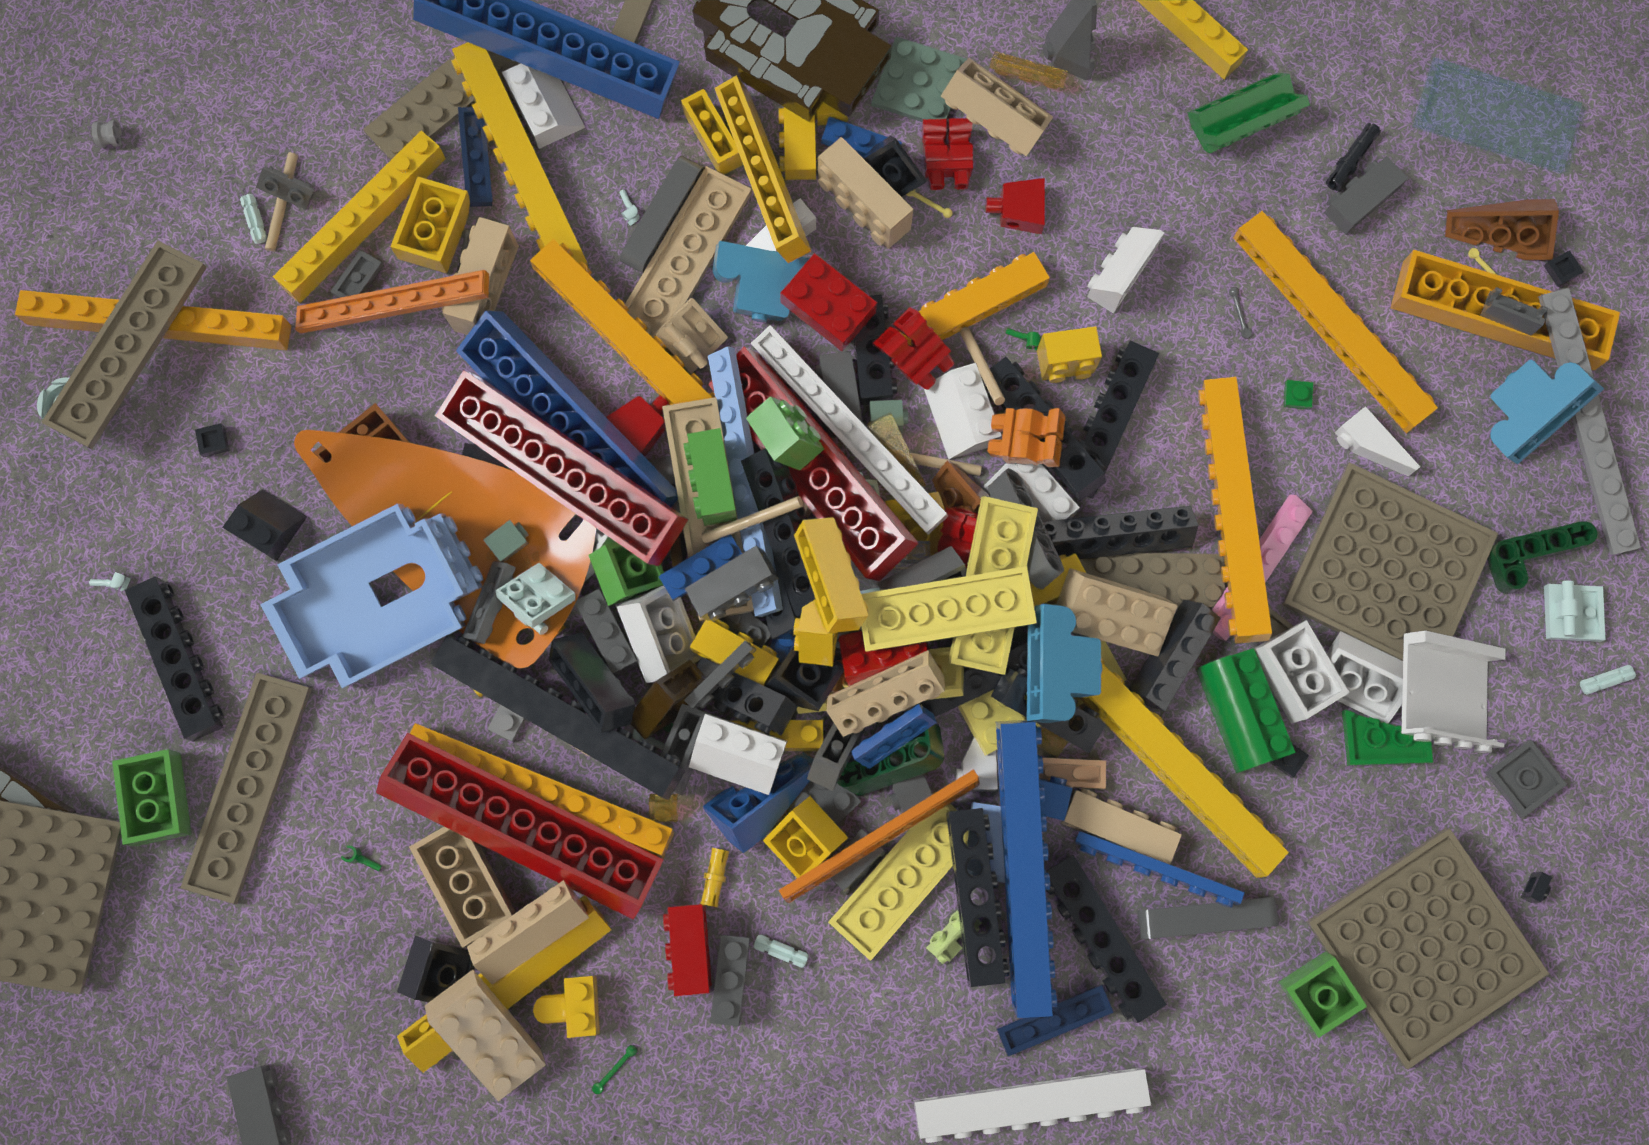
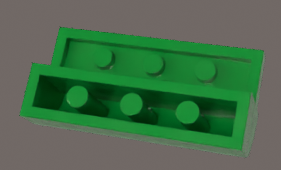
(1246, 111)
(1245, 710)

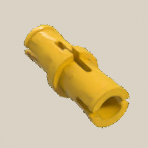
(714, 877)

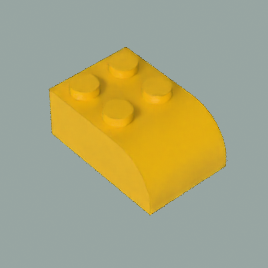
(431, 225)

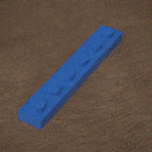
(1169, 874)

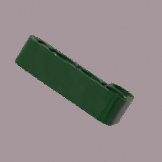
(1541, 548)
(891, 770)

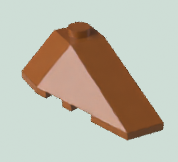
(1517, 226)
(957, 488)

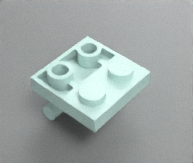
(535, 596)
(1574, 612)

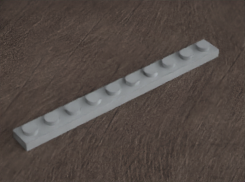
(1591, 428)

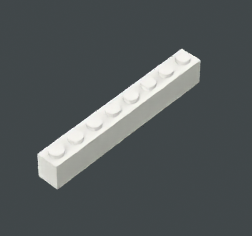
(1032, 1103)

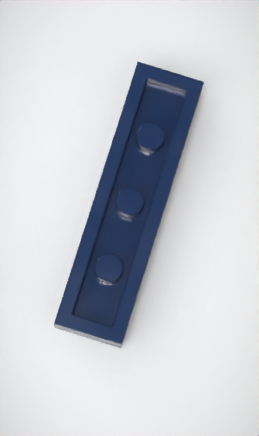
(475, 158)
(1066, 1016)

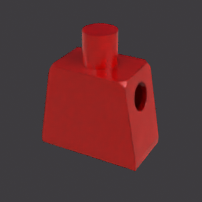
(1020, 205)
(640, 422)

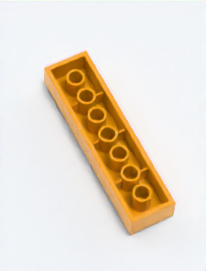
(1457, 293)

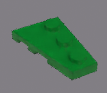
(1380, 743)

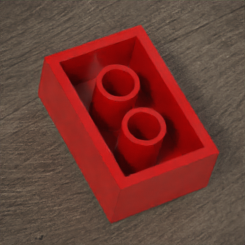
(828, 302)
(862, 664)
(688, 950)

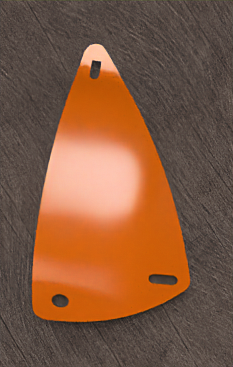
(380, 472)

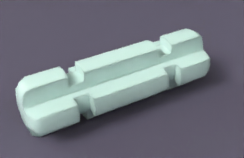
(253, 218)
(1607, 679)
(781, 951)

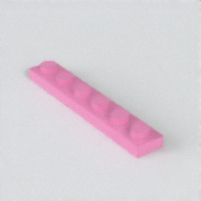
(1273, 546)

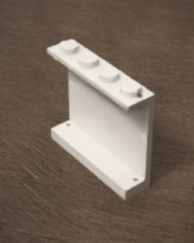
(1447, 690)

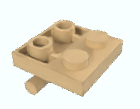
(691, 335)

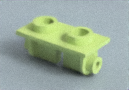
(944, 944)

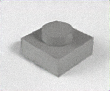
(506, 723)

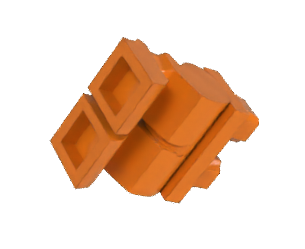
(1022, 436)

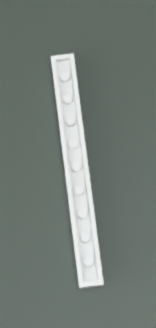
(850, 430)

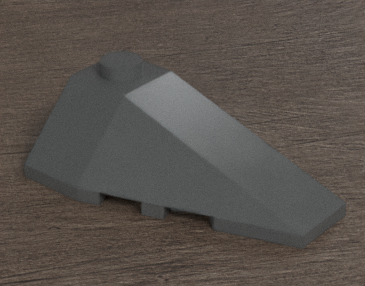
(1071, 39)

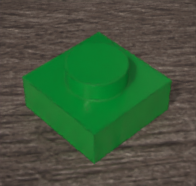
(1298, 394)

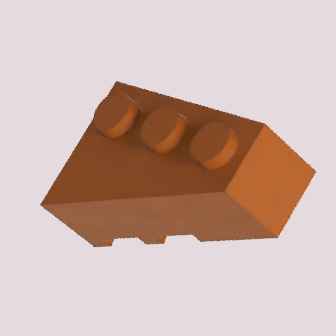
(370, 423)

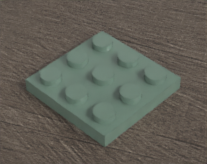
(915, 81)

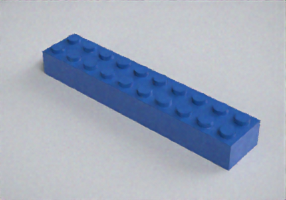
(558, 48)
(525, 374)
(1024, 868)

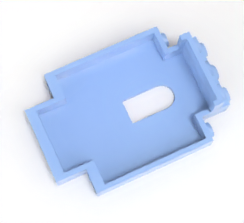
(335, 614)

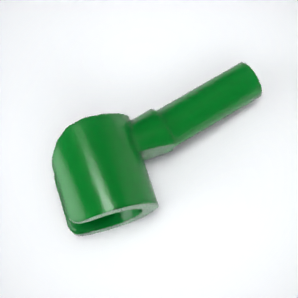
(1031, 338)
(358, 857)

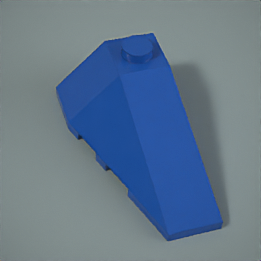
(750, 814)

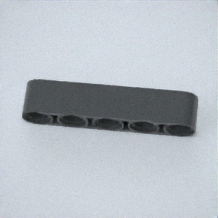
(661, 213)
(1043, 558)
(1207, 918)

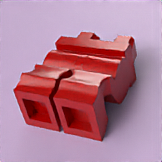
(946, 161)
(923, 355)
(958, 532)

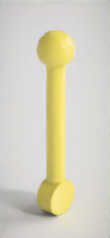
(947, 212)
(1474, 254)

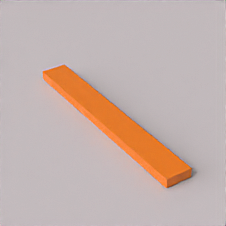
(393, 301)
(880, 837)

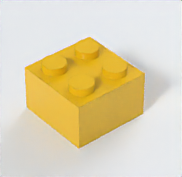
(1069, 354)
(805, 838)

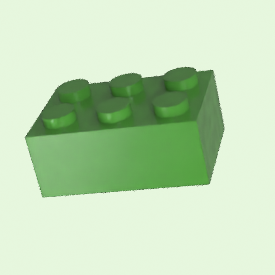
(710, 477)
(151, 798)

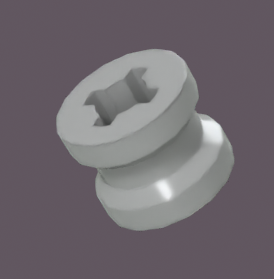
(106, 134)

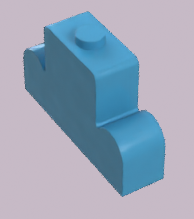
(759, 278)
(1538, 405)
(1059, 665)

